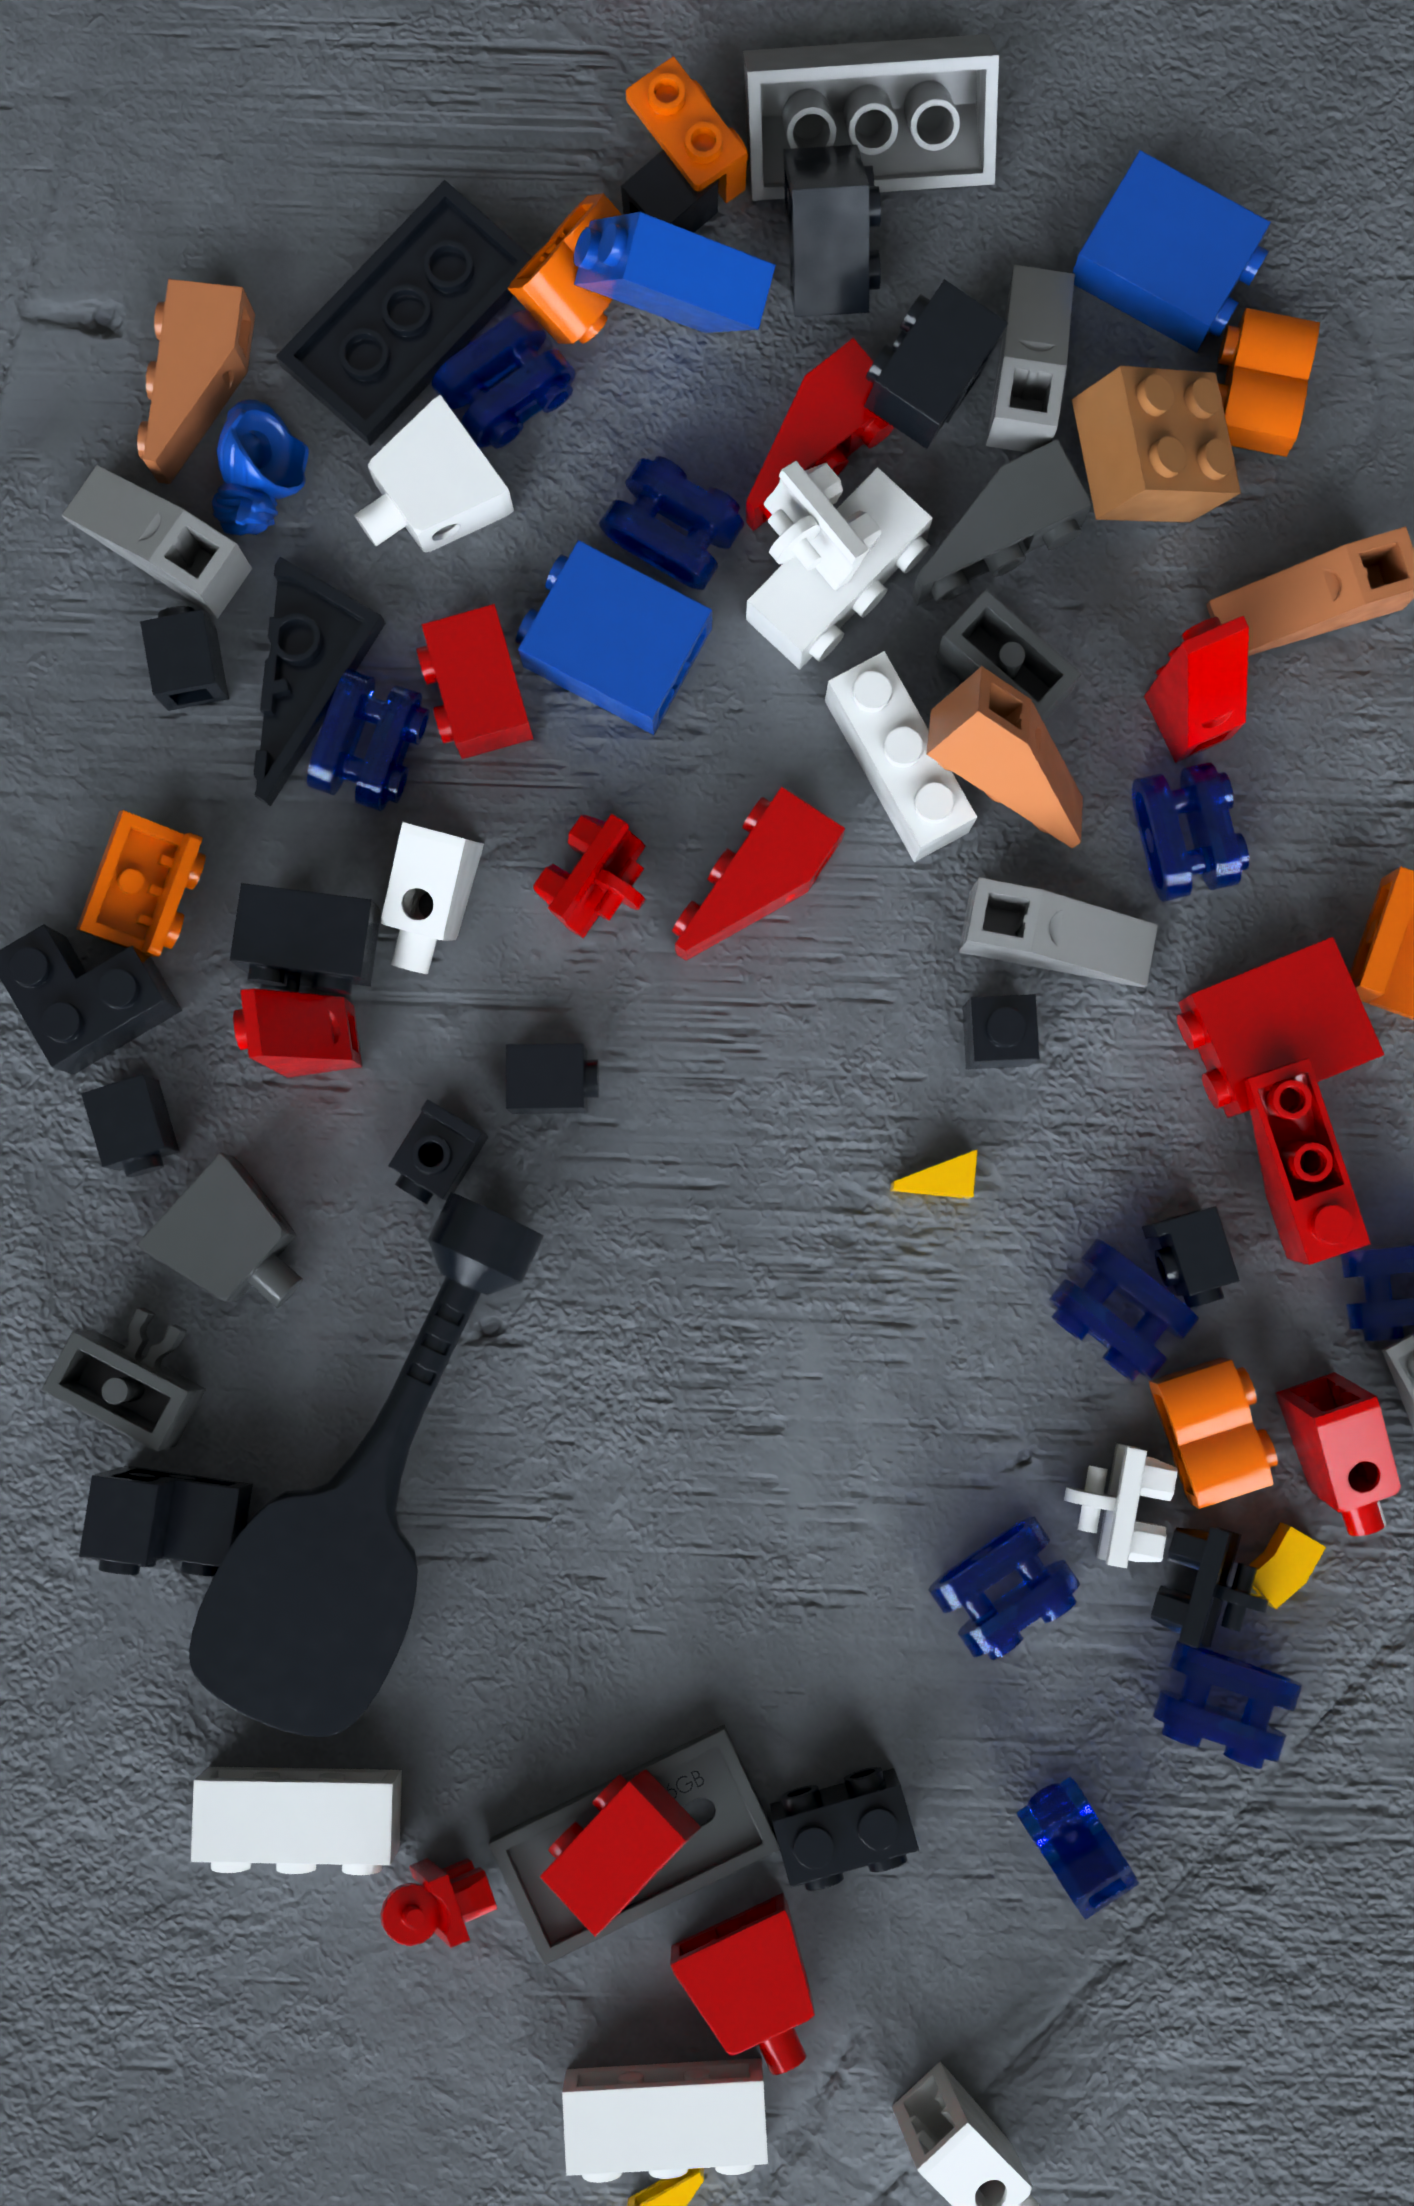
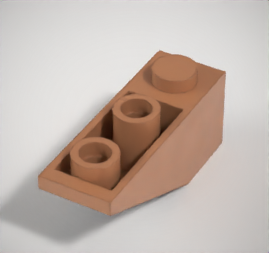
(199, 365)
(1324, 592)
(1003, 748)

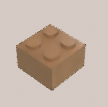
(1155, 445)

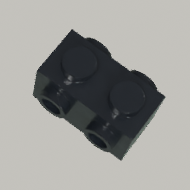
(843, 1828)

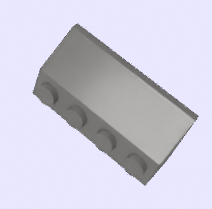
(910, 105)

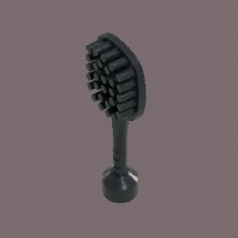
(323, 1575)

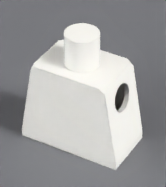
(433, 483)
(435, 865)
(960, 2145)

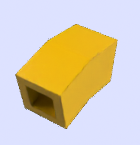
(1285, 1564)

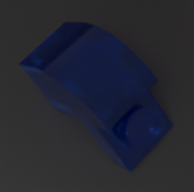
(1077, 1846)

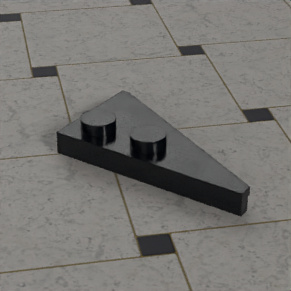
(312, 642)

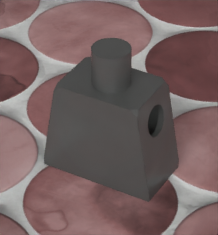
(226, 1236)

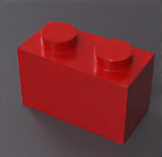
(475, 682)
(619, 1850)

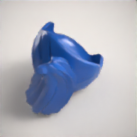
(258, 466)

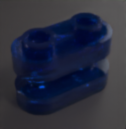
(537, 385)
(664, 489)
(381, 773)
(1206, 801)
(1083, 1312)
(1380, 1315)
(1042, 1594)
(1246, 1737)

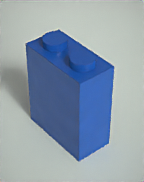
(1171, 252)
(673, 273)
(613, 636)

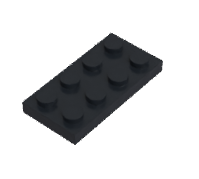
(405, 313)

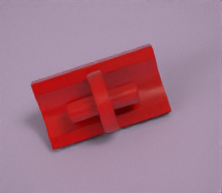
(599, 879)
(438, 1905)

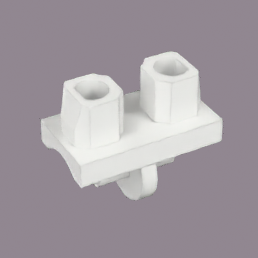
(813, 526)
(1121, 1535)

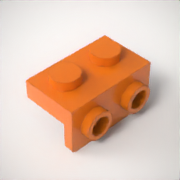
(690, 129)
(142, 885)

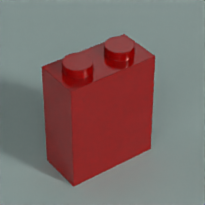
(1276, 1017)

